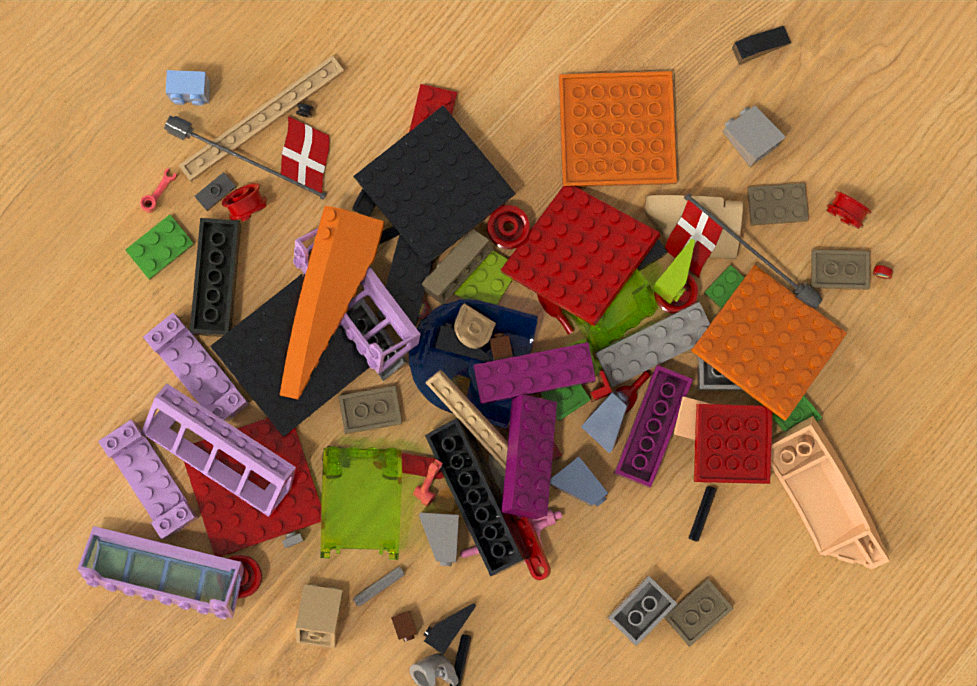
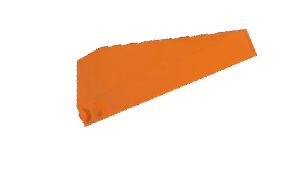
(337, 264)

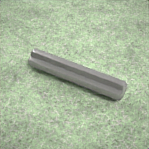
(379, 586)

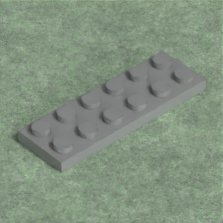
(653, 344)

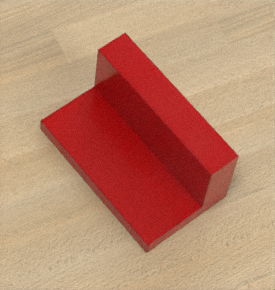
(602, 392)

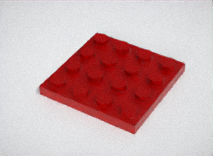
(732, 444)

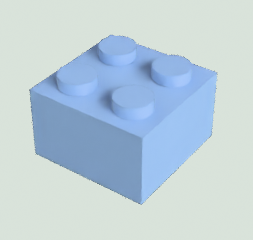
(187, 87)

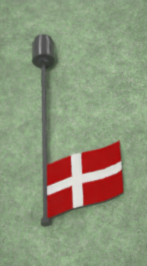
(302, 154)
(706, 229)

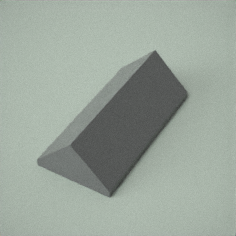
(365, 321)

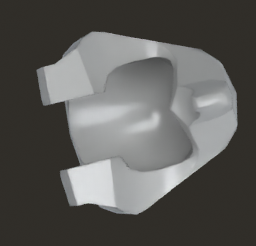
(433, 666)

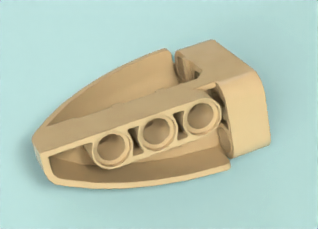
(666, 211)

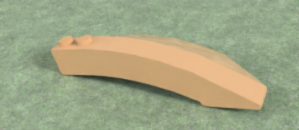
(826, 496)

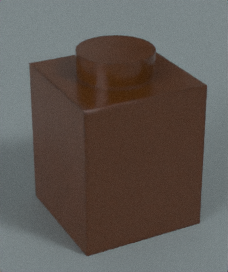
(500, 347)
(404, 626)

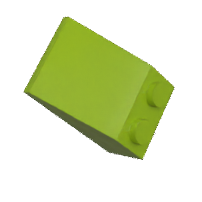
(673, 280)

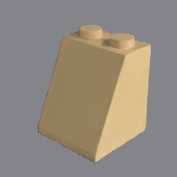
(318, 615)

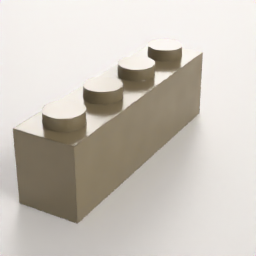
(457, 266)

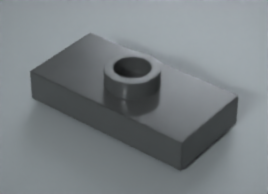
(215, 191)

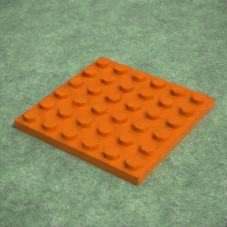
(617, 129)
(769, 342)

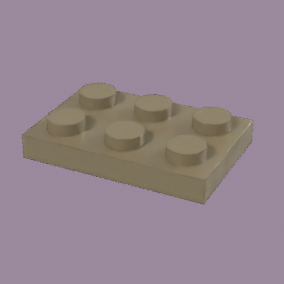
(777, 204)
(840, 269)
(370, 410)
(698, 612)

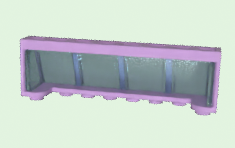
(161, 572)

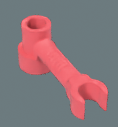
(159, 190)
(423, 492)

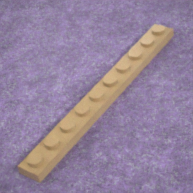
(262, 117)

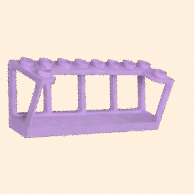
(386, 304)
(178, 407)

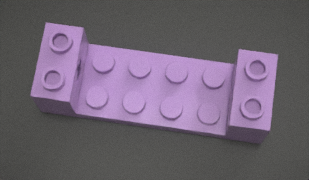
(195, 368)
(149, 479)

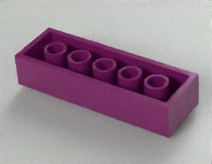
(534, 373)
(652, 426)
(529, 457)

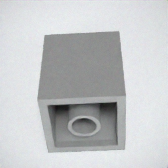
(753, 135)
(442, 536)

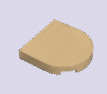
(472, 327)

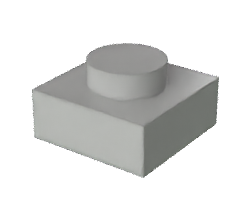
(292, 539)

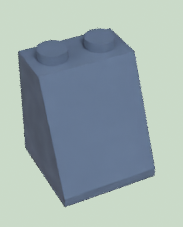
(607, 420)
(579, 483)

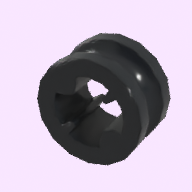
(305, 110)

